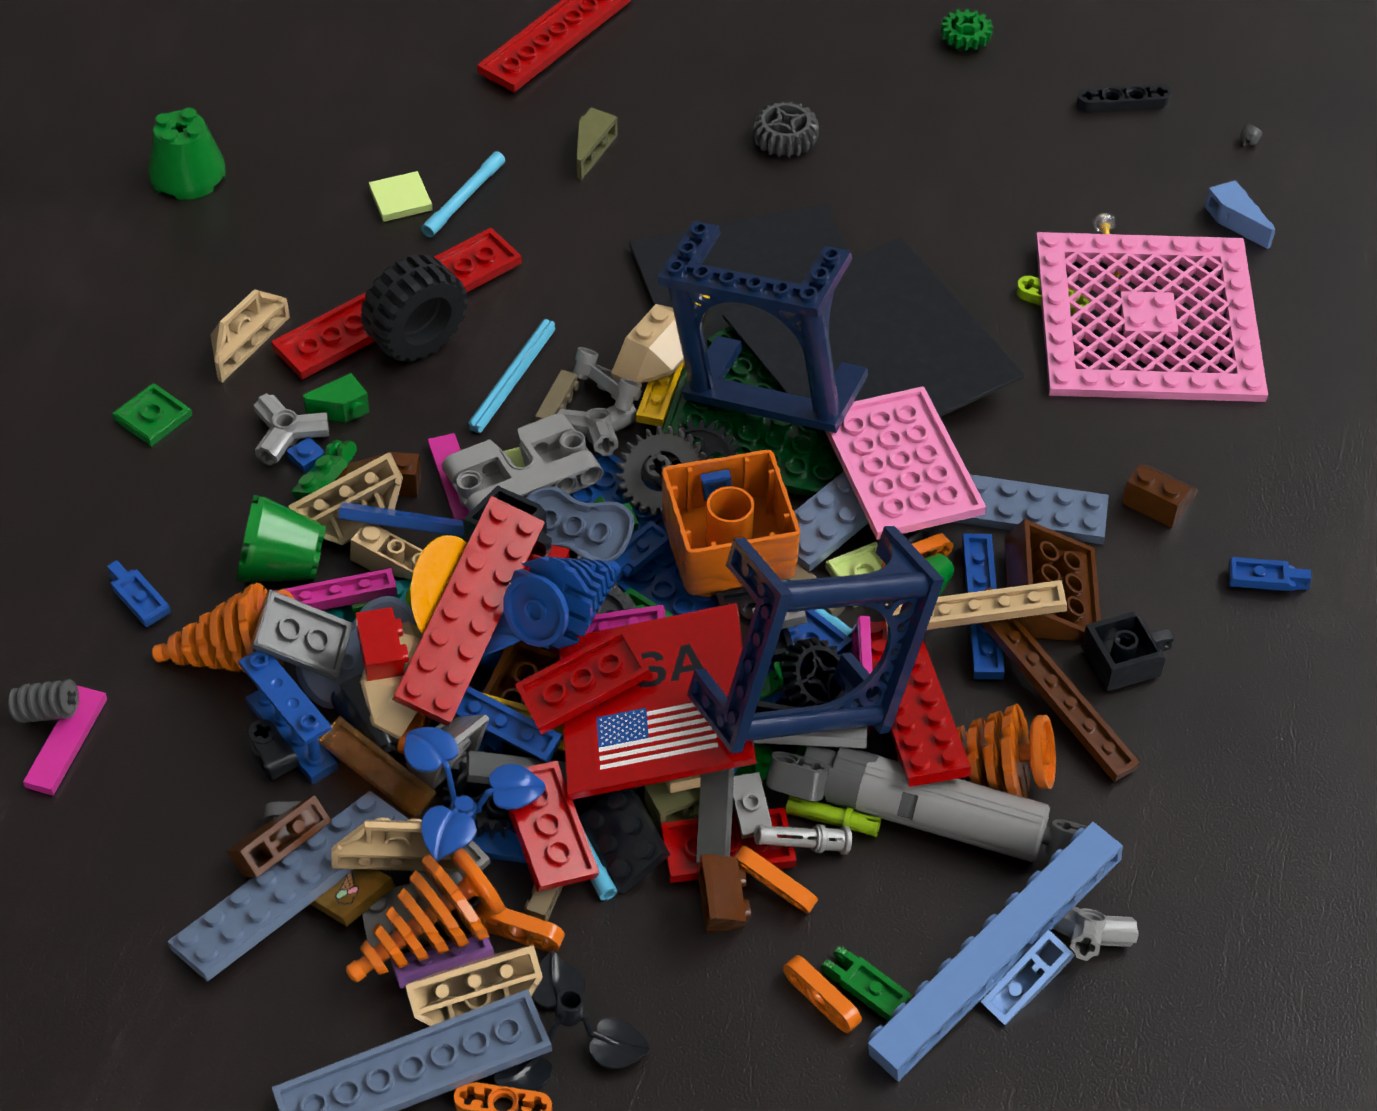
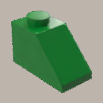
(341, 399)

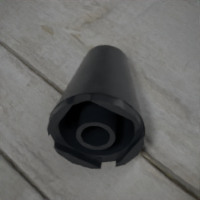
(353, 709)

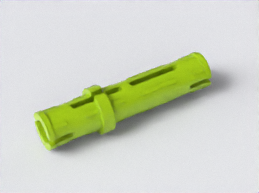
(833, 815)

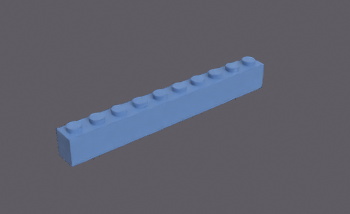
(994, 951)

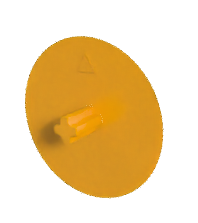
(432, 576)

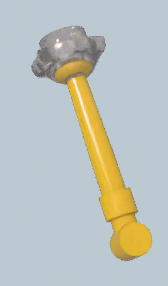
(1104, 223)

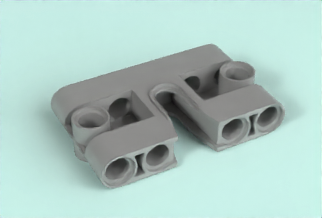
(552, 456)

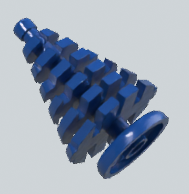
(557, 599)

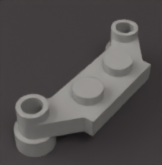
(622, 391)

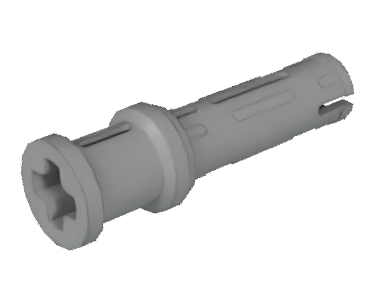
(818, 836)

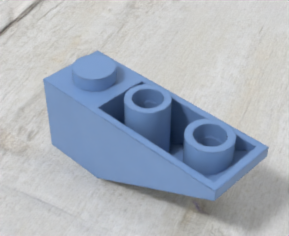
(1237, 212)

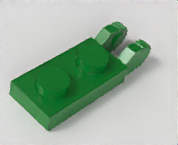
(326, 468)
(866, 983)

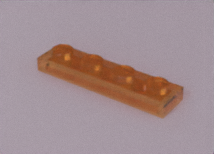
(377, 767)

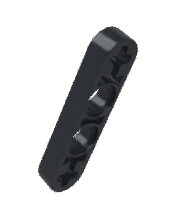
(1151, 98)

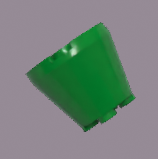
(184, 156)
(279, 544)

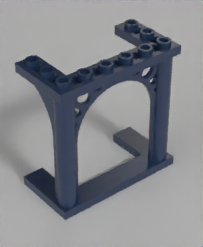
(811, 301)
(867, 697)

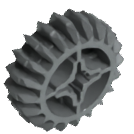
(785, 129)

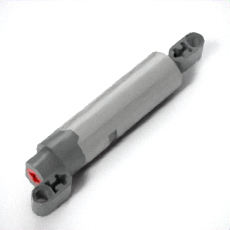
(943, 808)

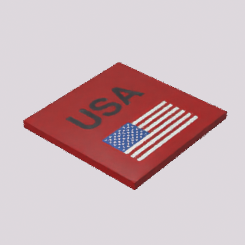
(654, 727)

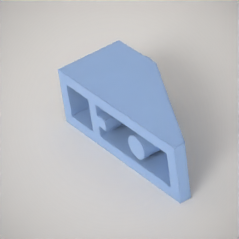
(1028, 977)

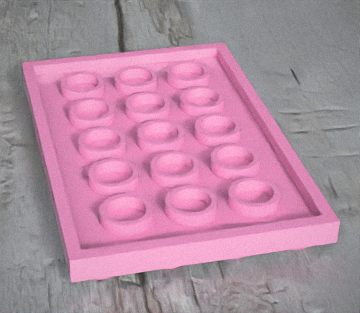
(904, 464)

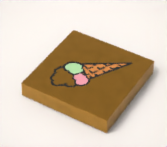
(354, 894)

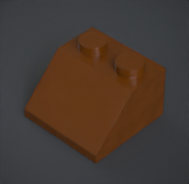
(1157, 494)
(722, 893)

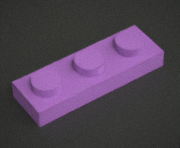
(439, 962)

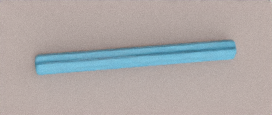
(511, 376)

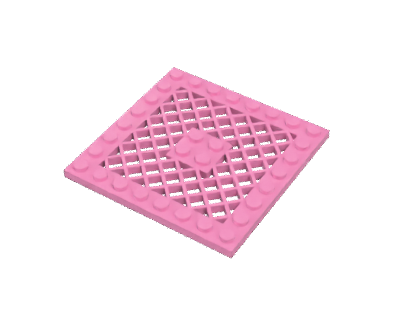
(1149, 315)

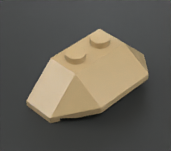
(246, 330)
(650, 348)
(370, 485)
(378, 694)
(385, 846)
(473, 985)

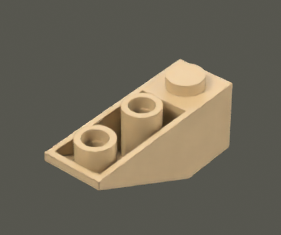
(382, 550)

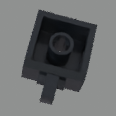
(543, 543)
(1125, 650)

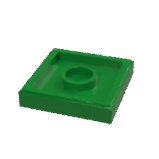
(152, 414)

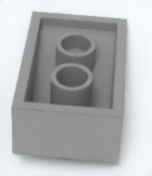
(468, 734)

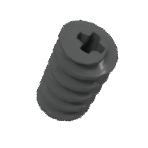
(44, 701)

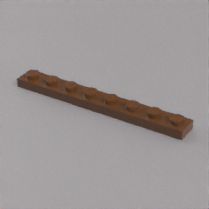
(1063, 697)

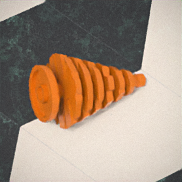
(220, 635)
(1004, 754)
(437, 910)

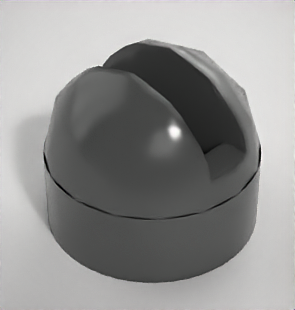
(1251, 134)

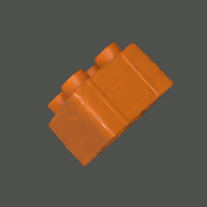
(750, 508)

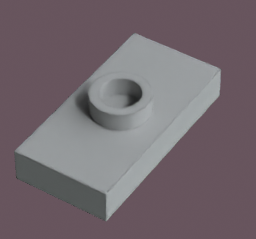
(750, 804)

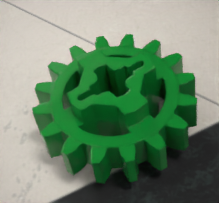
(966, 29)

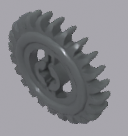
(648, 453)

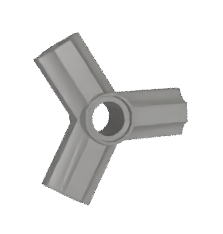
(600, 425)
(285, 428)
(1092, 928)

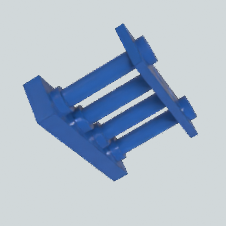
(292, 713)

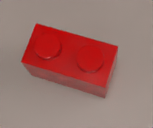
(380, 643)

